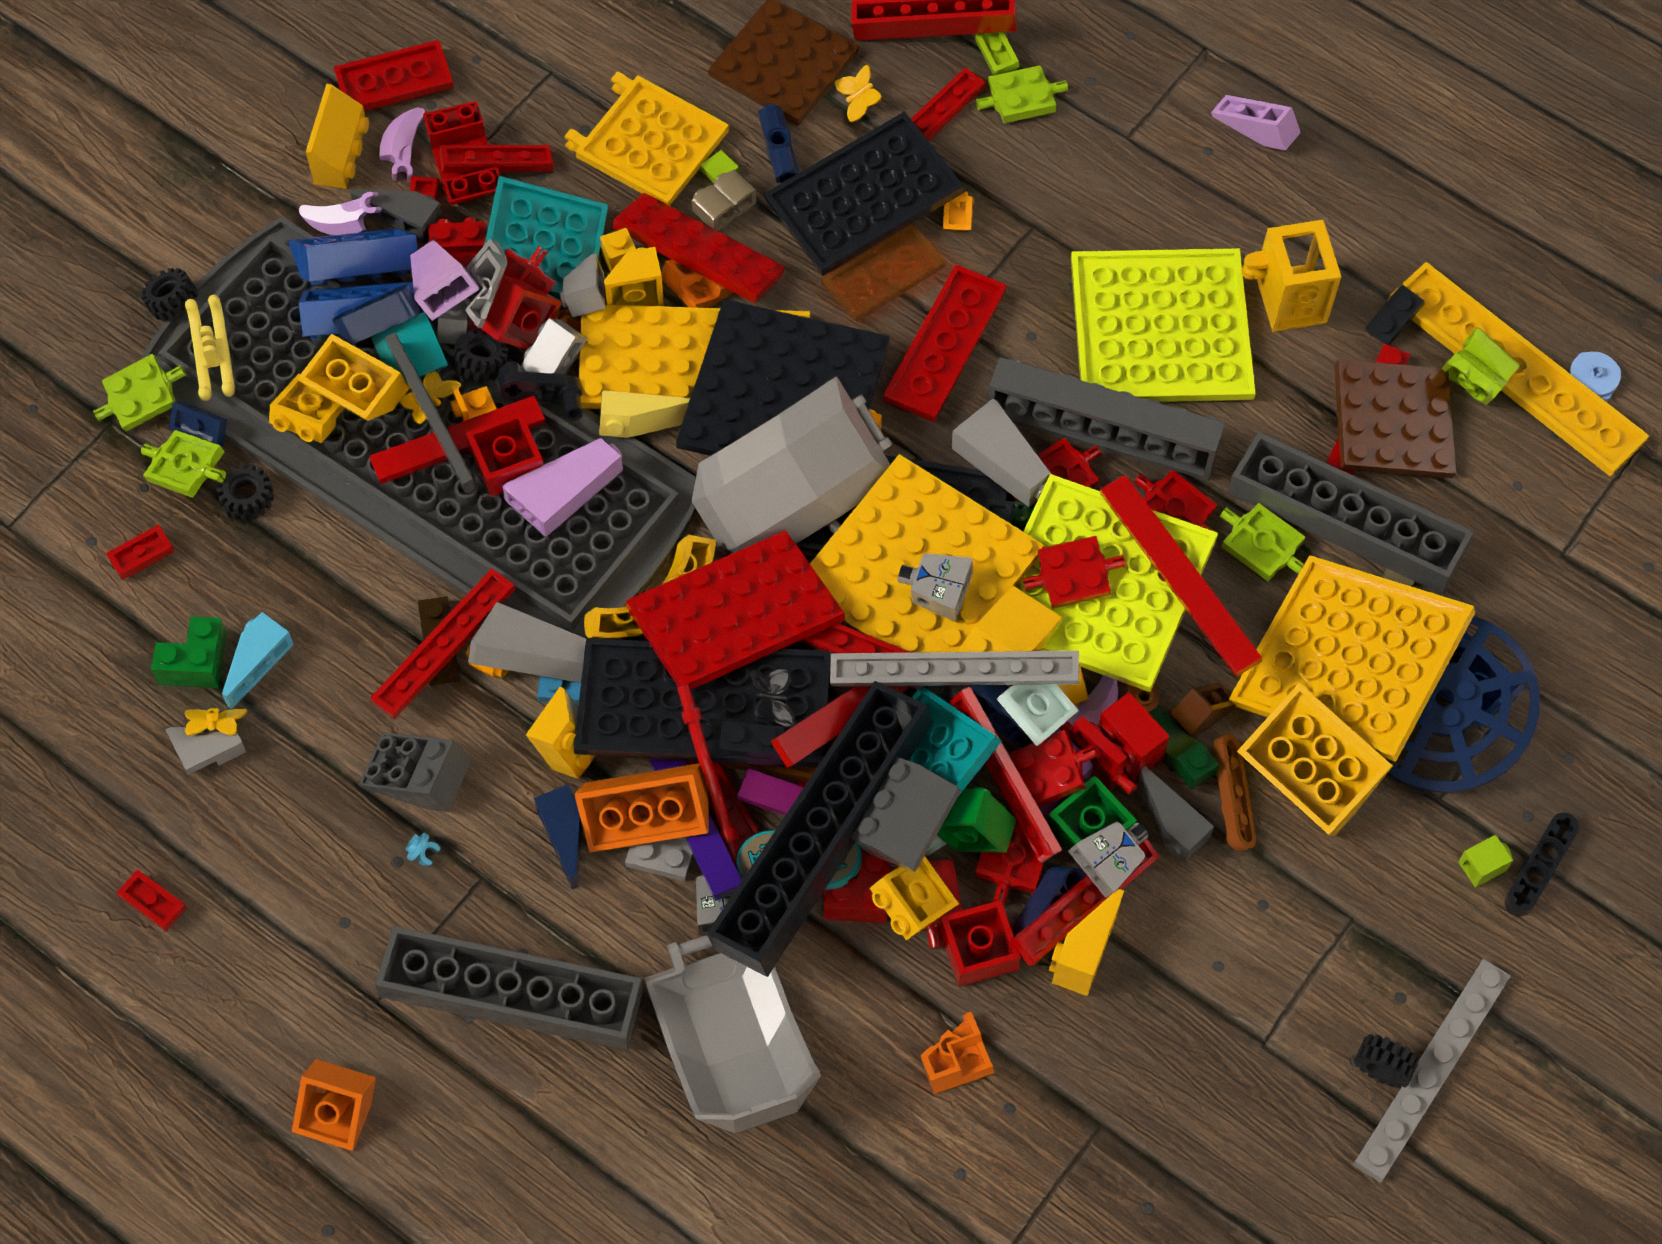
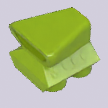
(1481, 366)

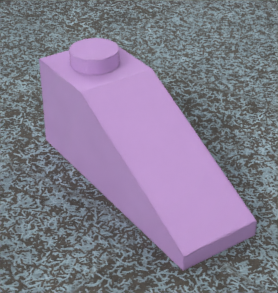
(1260, 121)

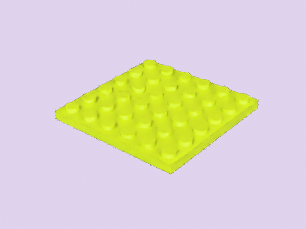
(1163, 323)
(1133, 626)

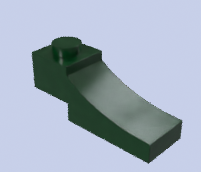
(1185, 754)

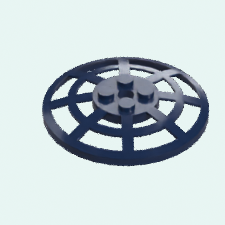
(1466, 711)

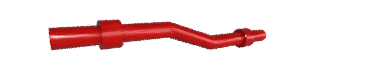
(692, 717)

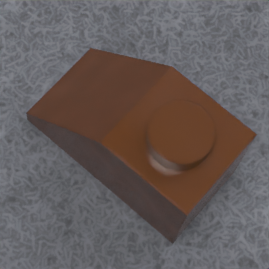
(1203, 708)

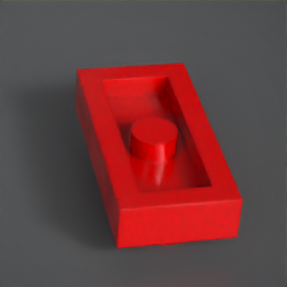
(140, 552)
(151, 900)

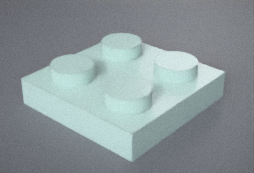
(1037, 709)

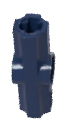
(775, 133)

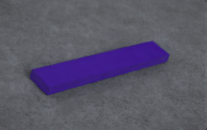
(708, 850)

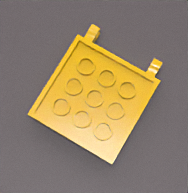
(649, 139)

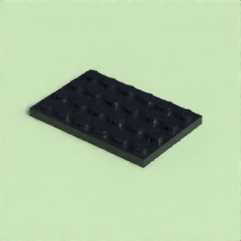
(864, 193)

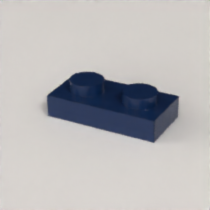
(197, 422)

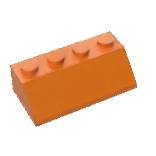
(644, 808)

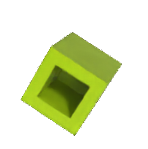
(1486, 860)

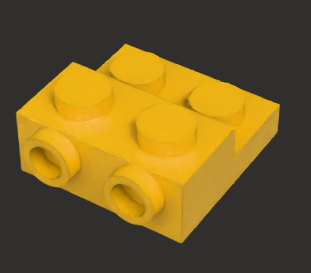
(304, 412)
(913, 898)

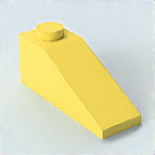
(638, 414)

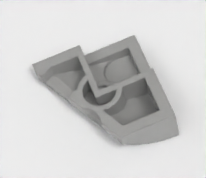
(204, 747)

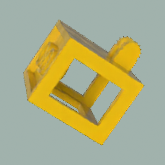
(1295, 294)

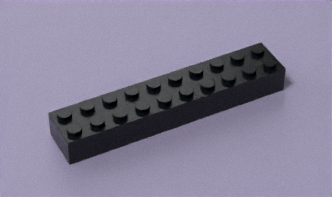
(818, 830)

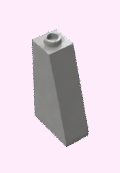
(1001, 452)
(527, 645)

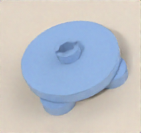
(1597, 373)

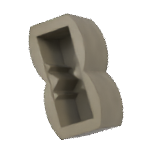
(723, 200)

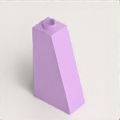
(439, 280)
(563, 485)

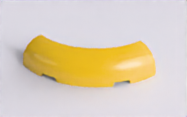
(618, 623)

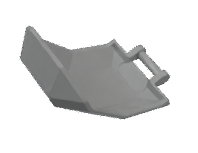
(792, 471)
(731, 1039)

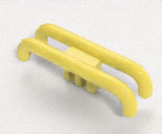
(208, 350)

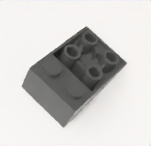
(417, 770)

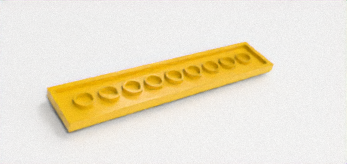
(1538, 383)

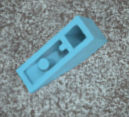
(257, 651)

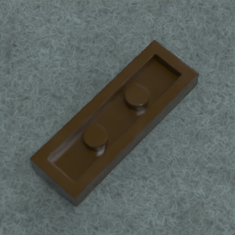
(432, 613)

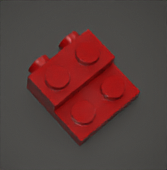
(459, 239)

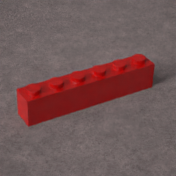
(930, 18)

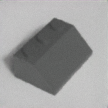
(905, 814)

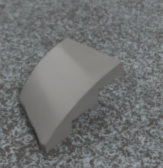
(487, 271)

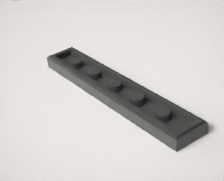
(430, 413)

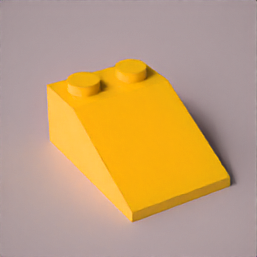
(1013, 625)
(1083, 947)

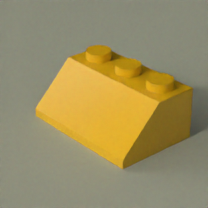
(336, 139)
(354, 379)

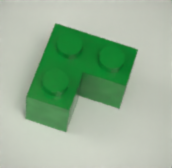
(197, 661)

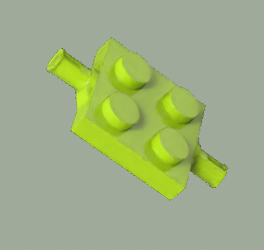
(1021, 94)
(139, 392)
(183, 463)
(1262, 541)

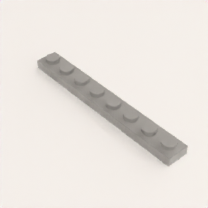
(955, 668)
(1431, 1071)

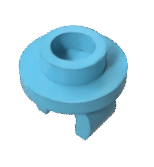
(417, 847)

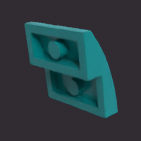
(419, 343)

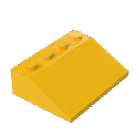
(1315, 759)

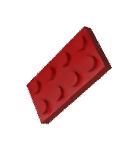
(395, 76)

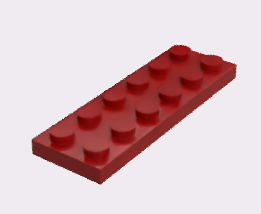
(699, 247)
(944, 343)

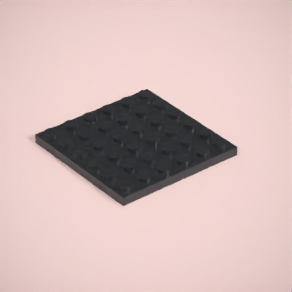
(766, 363)

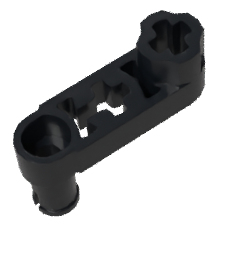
(519, 385)

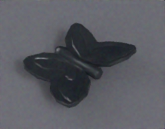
(770, 701)

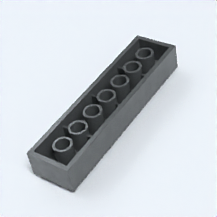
(1106, 418)
(1351, 512)
(509, 987)

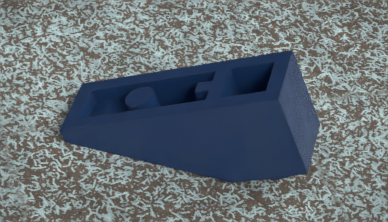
(564, 828)

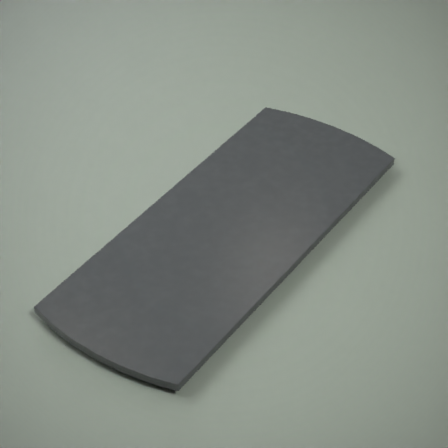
(588, 562)

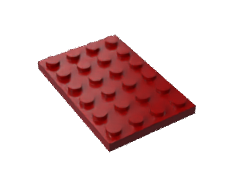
(734, 610)

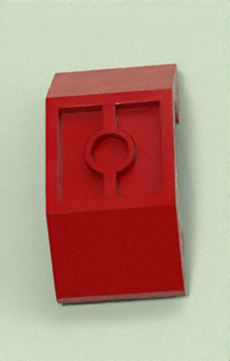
(460, 126)

